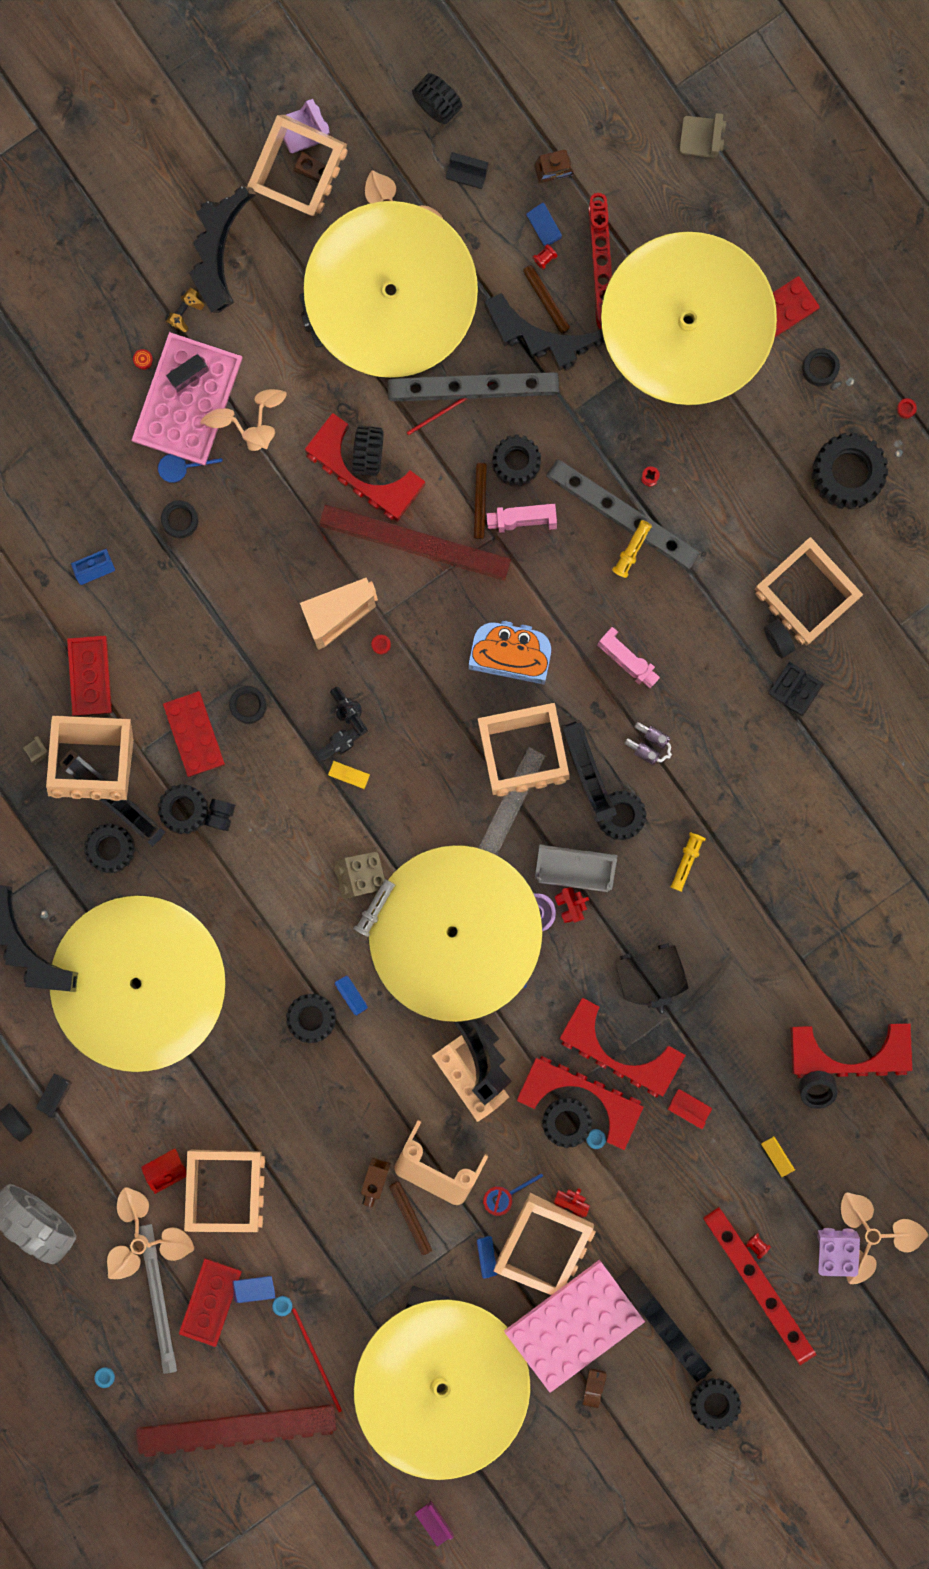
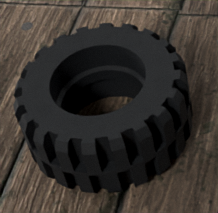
(867, 452)

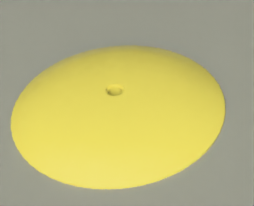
(401, 248)
(697, 279)
(494, 941)
(178, 989)
(447, 1430)

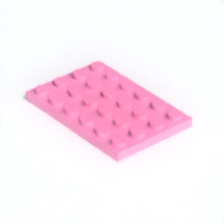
(173, 418)
(574, 1326)

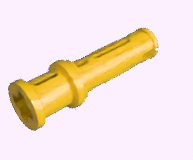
(628, 556)
(690, 852)

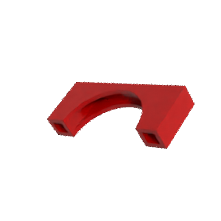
(391, 498)
(893, 1055)
(653, 1075)
(621, 1112)

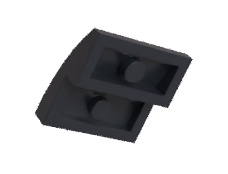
(796, 689)

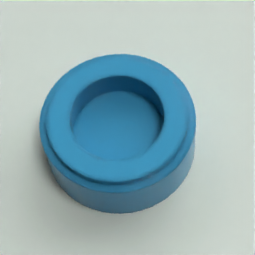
(596, 1139)
(282, 1306)
(104, 1377)

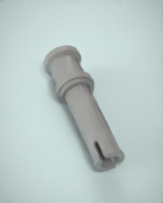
(387, 886)

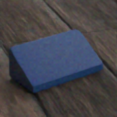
(544, 225)
(93, 567)
(351, 995)
(486, 1256)
(253, 1289)

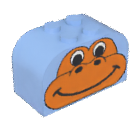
(511, 652)

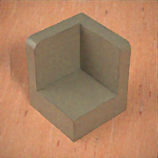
(36, 750)

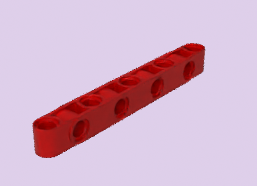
(759, 1286)

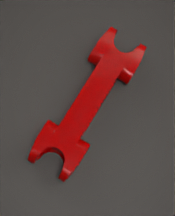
(597, 216)

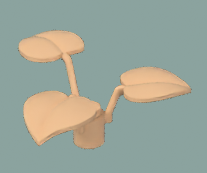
(382, 188)
(255, 437)
(907, 1233)
(121, 1260)

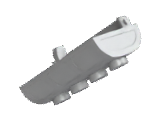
(575, 868)

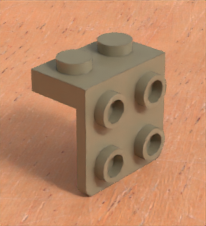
(702, 136)
(359, 874)

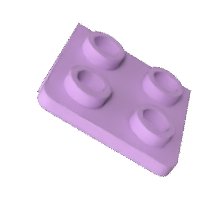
(310, 116)
(838, 1252)

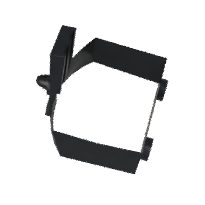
(660, 1003)

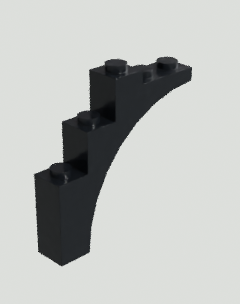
(210, 245)
(537, 341)
(588, 773)
(125, 809)
(18, 953)
(487, 1059)
(663, 1325)

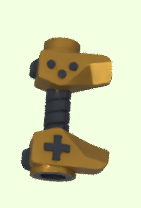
(189, 298)

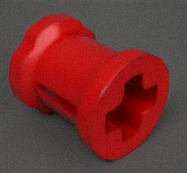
(545, 256)
(648, 482)
(758, 1246)

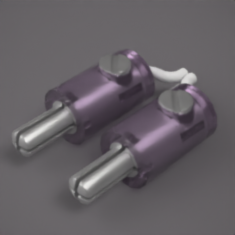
(644, 751)

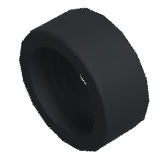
(821, 381)
(182, 533)
(779, 638)
(247, 690)
(816, 1078)
(15, 1122)

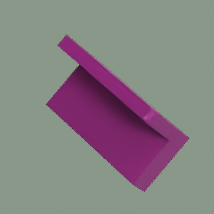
(434, 1524)

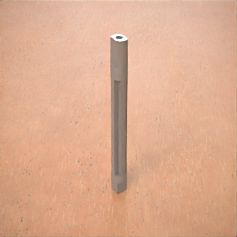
(158, 1303)

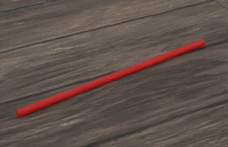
(438, 414)
(316, 1360)

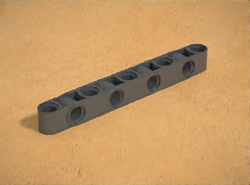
(473, 386)
(621, 513)

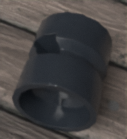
(220, 815)

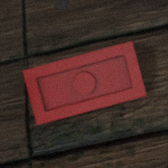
(689, 1108)
(164, 1171)

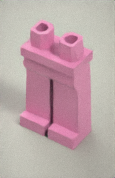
(522, 516)
(627, 660)

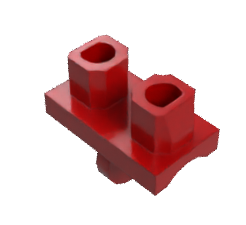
(575, 903)
(573, 1202)

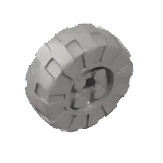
(34, 1225)

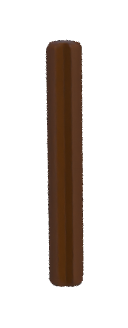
(546, 299)
(480, 499)
(410, 1218)

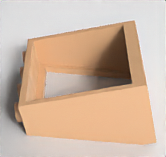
(269, 154)
(830, 570)
(338, 610)
(517, 720)
(93, 732)
(460, 1070)
(256, 1200)
(558, 1214)

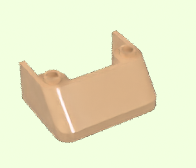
(431, 1180)

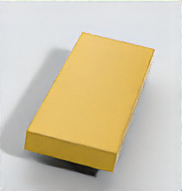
(349, 775)
(778, 1156)

